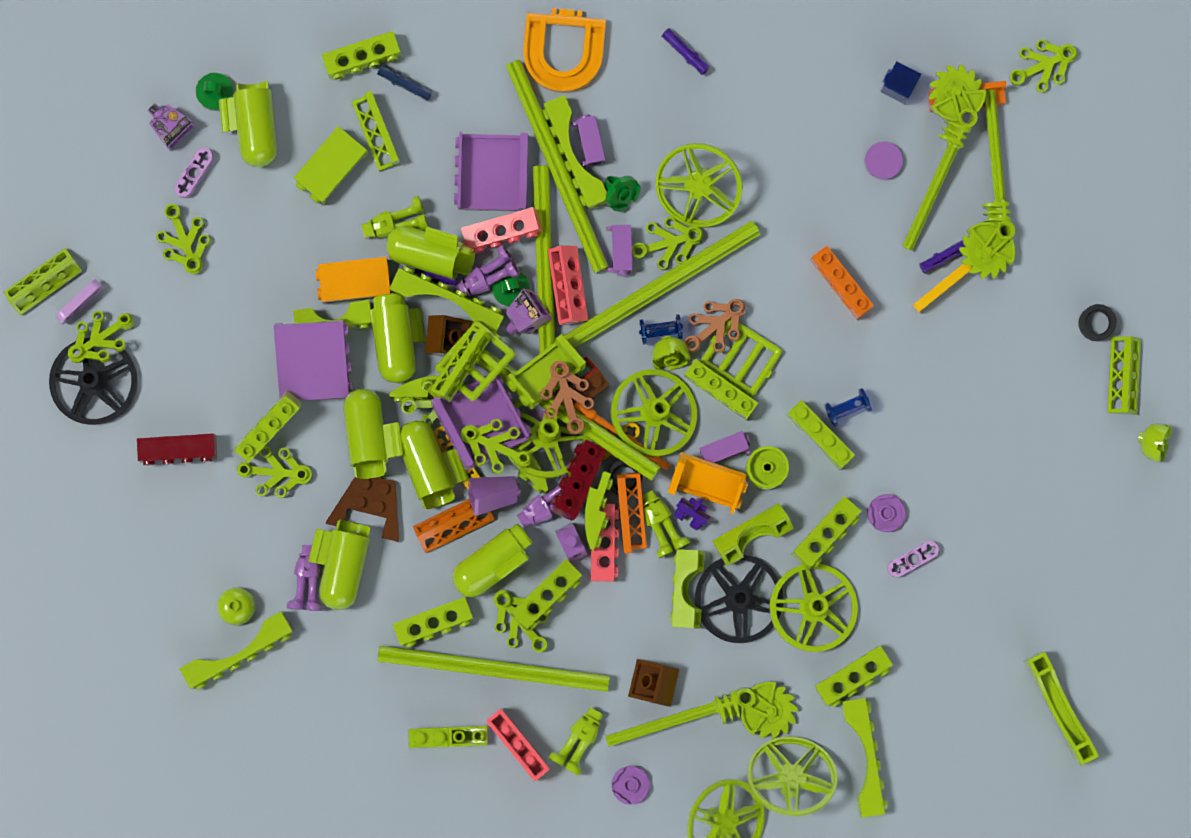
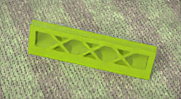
(382, 129)
(43, 283)
(463, 365)
(1130, 374)

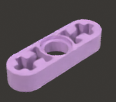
(206, 163)
(79, 301)
(922, 547)

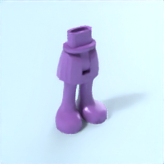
(478, 282)
(538, 509)
(304, 570)

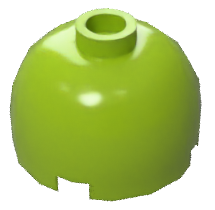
(670, 353)
(1155, 441)
(236, 606)

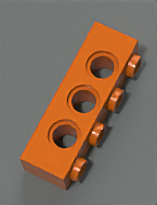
(841, 282)

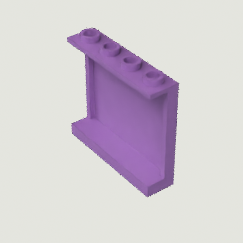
(491, 172)
(313, 359)
(490, 405)

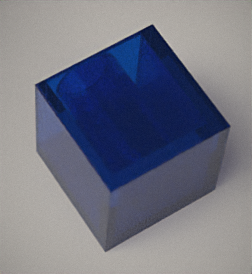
(900, 82)

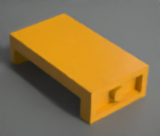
(353, 279)
(708, 481)

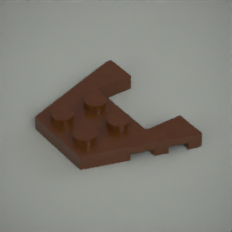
(372, 497)

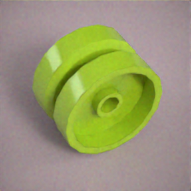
(759, 476)

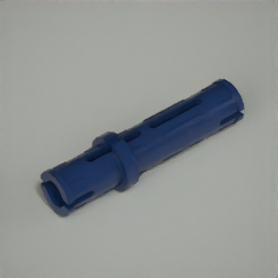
(404, 82)

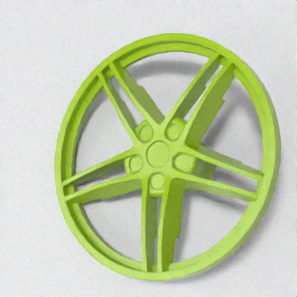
(699, 184)
(654, 412)
(545, 435)
(813, 608)
(792, 777)
(726, 818)

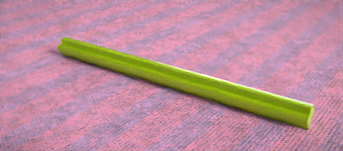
(557, 166)
(543, 243)
(662, 284)
(591, 430)
(493, 668)

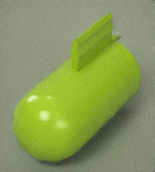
(252, 116)
(430, 251)
(394, 332)
(368, 438)
(429, 469)
(344, 558)
(491, 562)

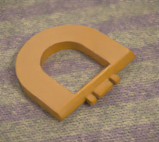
(592, 51)

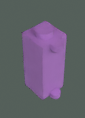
(590, 140)
(621, 249)
(726, 448)

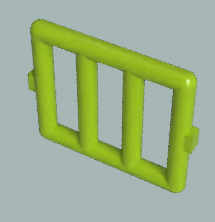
(497, 367)
(736, 381)

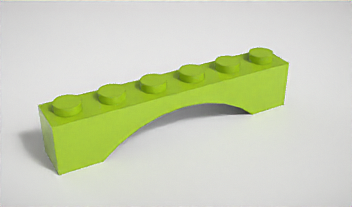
(591, 189)
(410, 284)
(272, 630)
(1069, 725)
(870, 797)

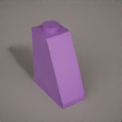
(492, 493)

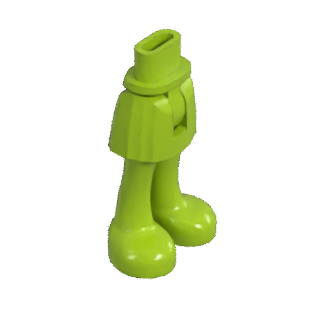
(384, 223)
(657, 512)
(586, 730)

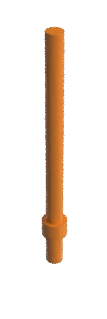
(591, 414)

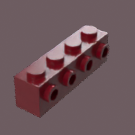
(175, 448)
(578, 479)

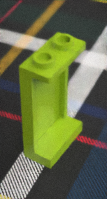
(329, 165)
(536, 374)

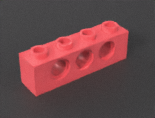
(473, 233)
(567, 285)
(599, 573)
(518, 744)

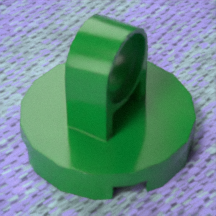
(212, 89)
(621, 192)
(508, 289)

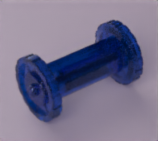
(660, 329)
(847, 407)

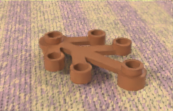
(716, 323)
(565, 394)

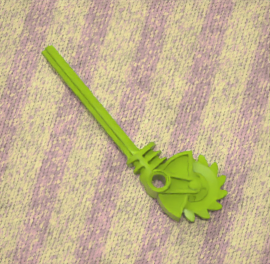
(955, 94)
(986, 247)
(765, 711)

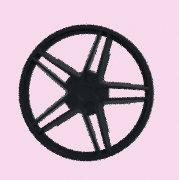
(93, 382)
(737, 599)

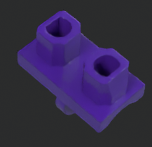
(694, 509)

